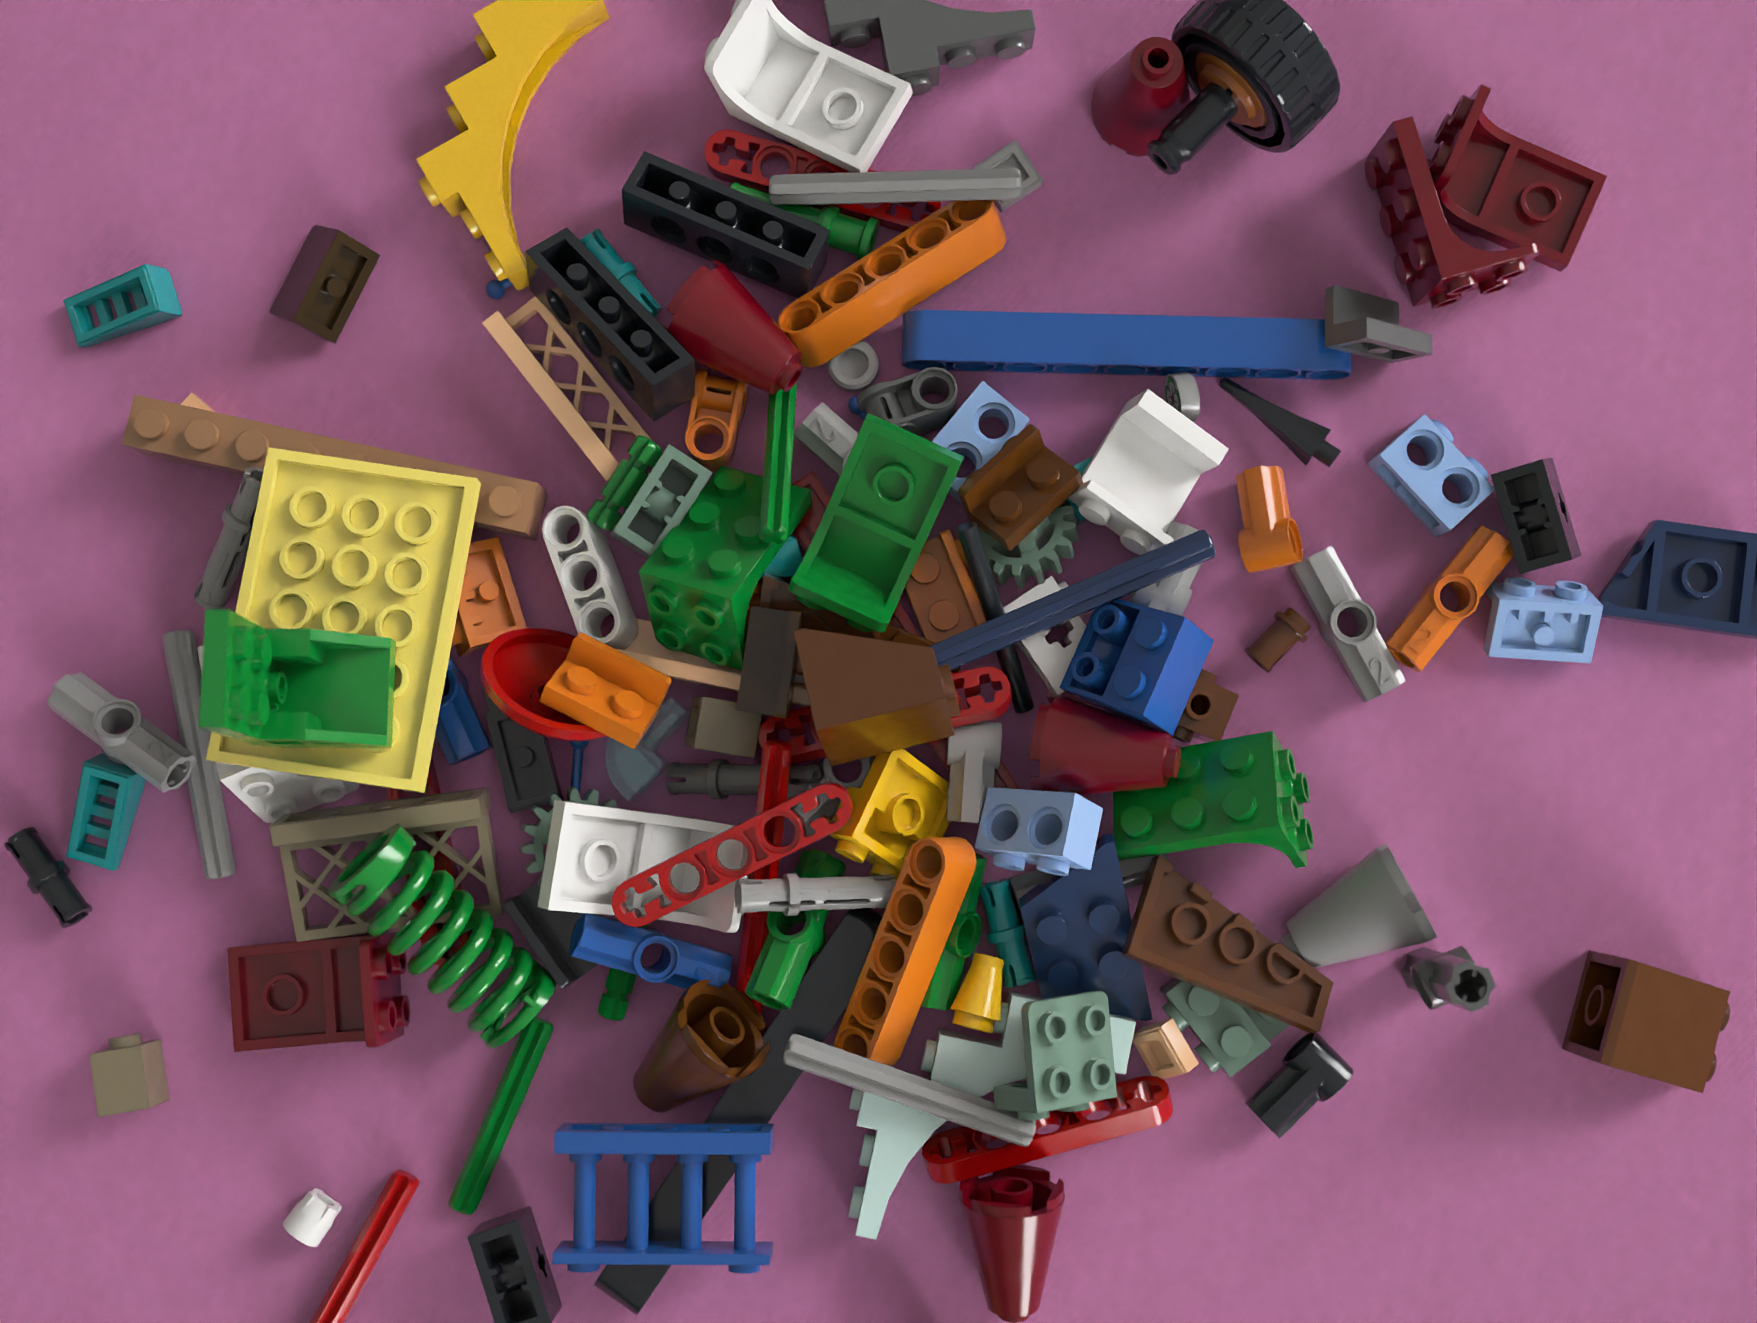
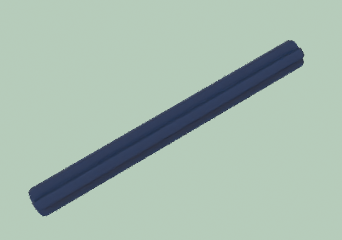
(1075, 600)

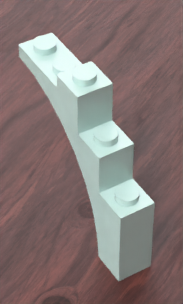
(959, 1062)

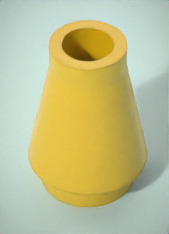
(979, 996)

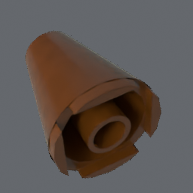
(701, 1047)

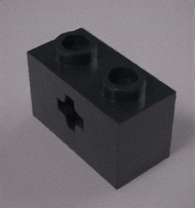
(1536, 515)
(515, 1269)

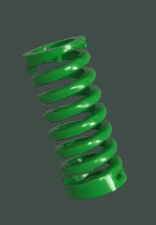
(390, 859)

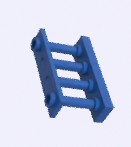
(639, 1145)

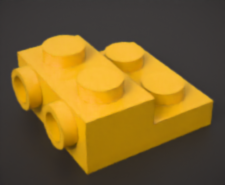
(892, 811)

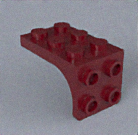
(1510, 186)
(1429, 254)
(317, 993)

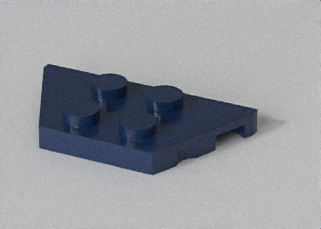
(1687, 580)
(1079, 932)

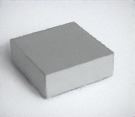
(1014, 157)

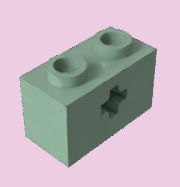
(660, 501)

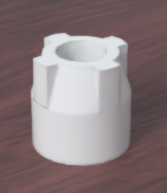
(312, 1217)

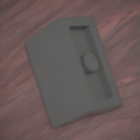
(1370, 327)

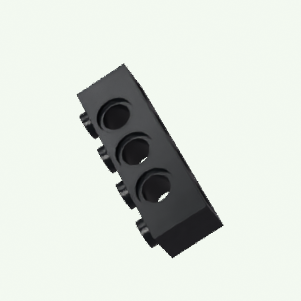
(724, 225)
(611, 324)

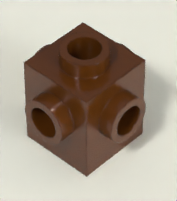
(1206, 711)

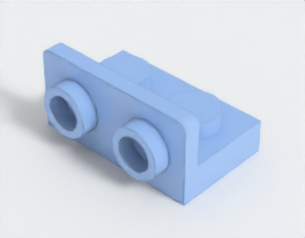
(1542, 621)

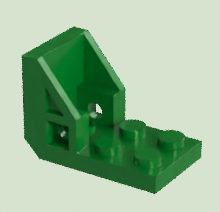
(295, 685)

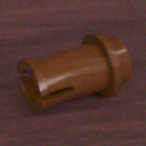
(1278, 639)

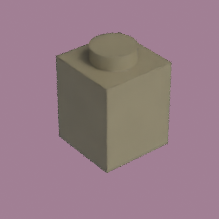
(721, 729)
(129, 1075)

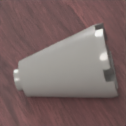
(1360, 915)

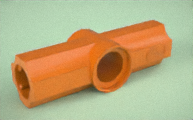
(1469, 576)

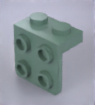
(1065, 1057)

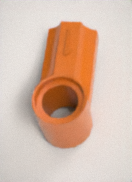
(1269, 532)

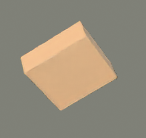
(1164, 1049)

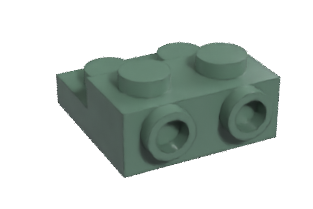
(1227, 1031)

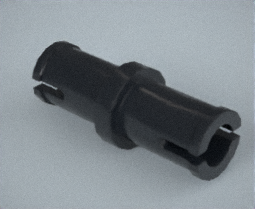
(48, 877)

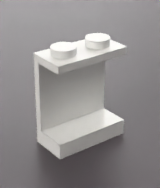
(1145, 472)

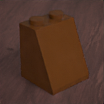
(874, 694)
(1647, 1021)

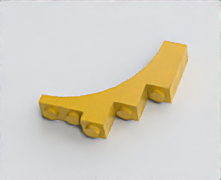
(488, 109)

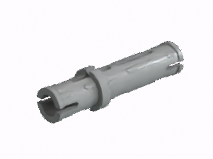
(231, 544)
(805, 894)

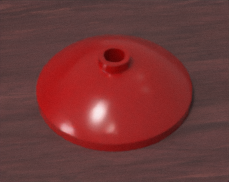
(515, 675)

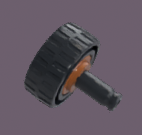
(1251, 71)

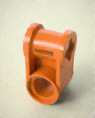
(716, 410)

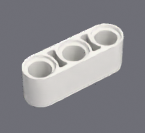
(573, 563)

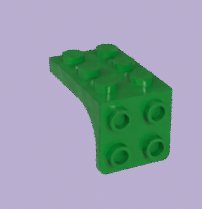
(875, 525)
(710, 565)
(1222, 795)

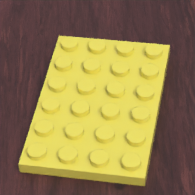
(362, 556)

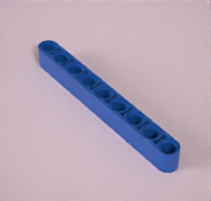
(1120, 345)

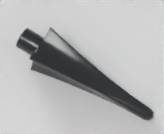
(1297, 433)

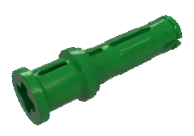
(846, 232)

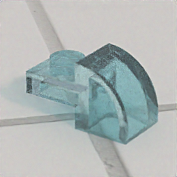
(638, 768)

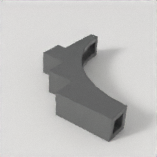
(924, 35)

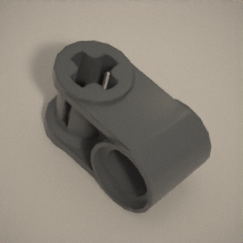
(902, 401)

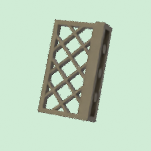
(364, 823)

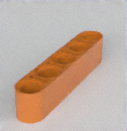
(892, 279)
(907, 948)

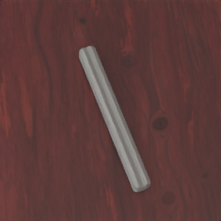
(895, 186)
(204, 778)
(907, 1089)

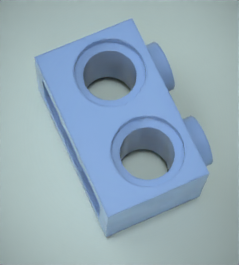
(963, 431)
(1422, 485)
(1025, 828)

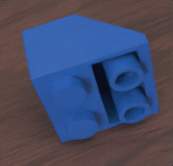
(1138, 663)

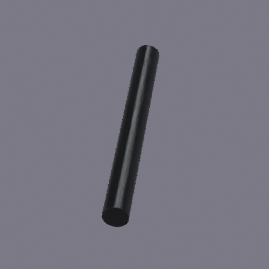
(992, 608)

